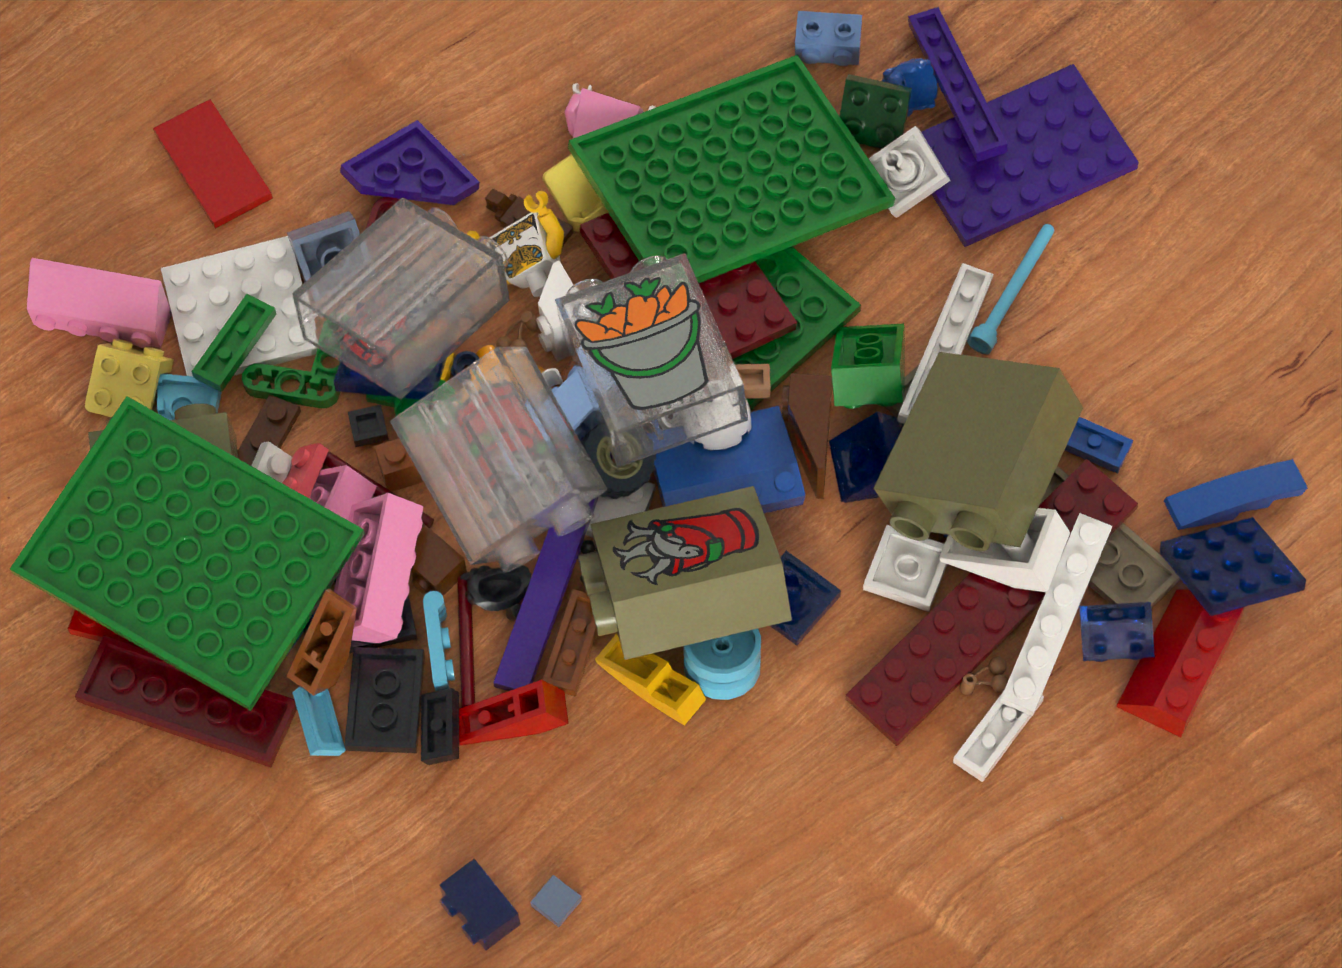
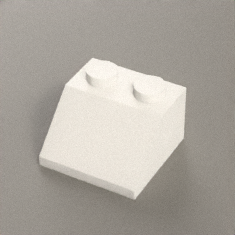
(548, 322)

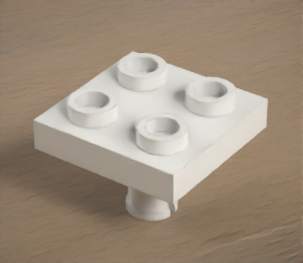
(909, 170)

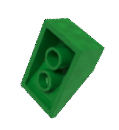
(869, 365)

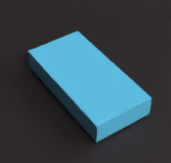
(319, 723)

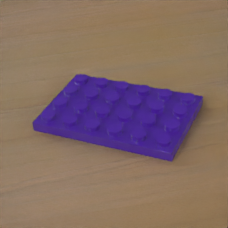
(1056, 151)

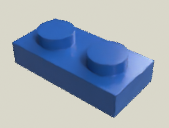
(1099, 445)

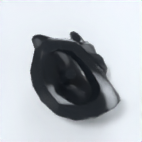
(495, 589)

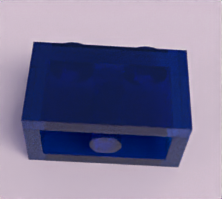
(479, 905)

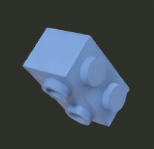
(828, 38)

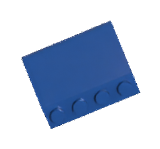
(759, 460)

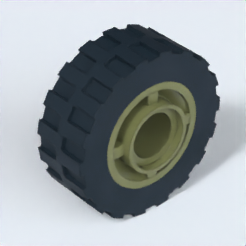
(620, 480)

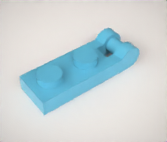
(438, 640)

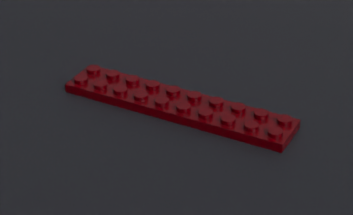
(971, 621)

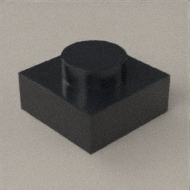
(368, 425)

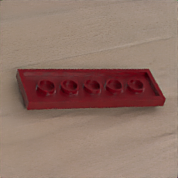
(156, 694)

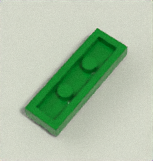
(234, 342)

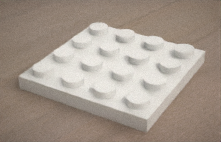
(210, 289)

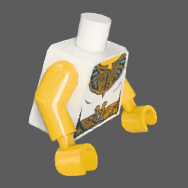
(531, 245)

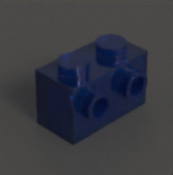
(1117, 631)

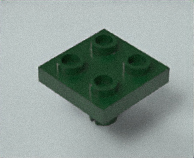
(874, 110)

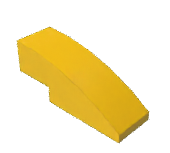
(653, 681)

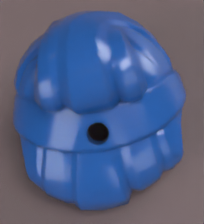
(920, 77)

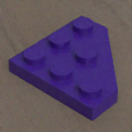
(410, 167)

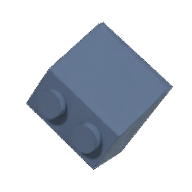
(322, 241)

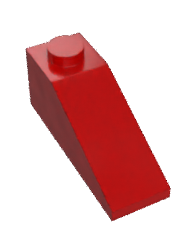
(514, 714)

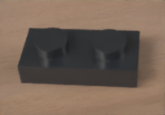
(440, 726)

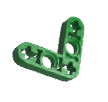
(317, 378)

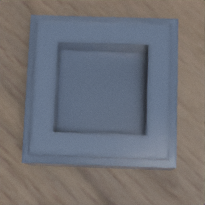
(556, 901)

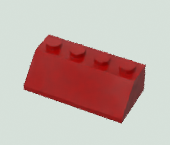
(1186, 656)

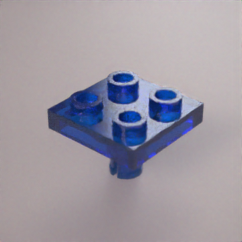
(808, 598)

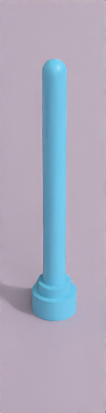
(984, 337)

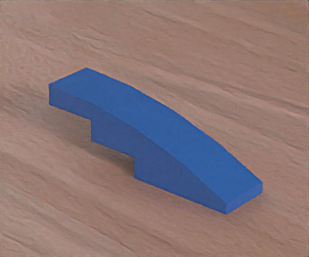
(1235, 493)

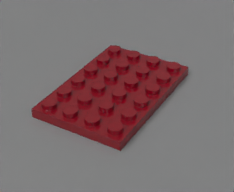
(739, 300)

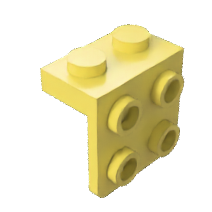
(573, 193)
(124, 372)

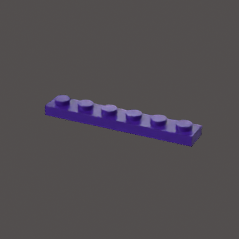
(958, 84)

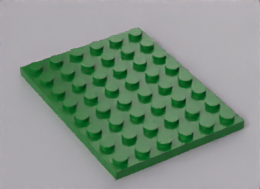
(732, 171)
(188, 552)

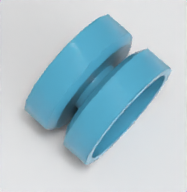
(725, 665)

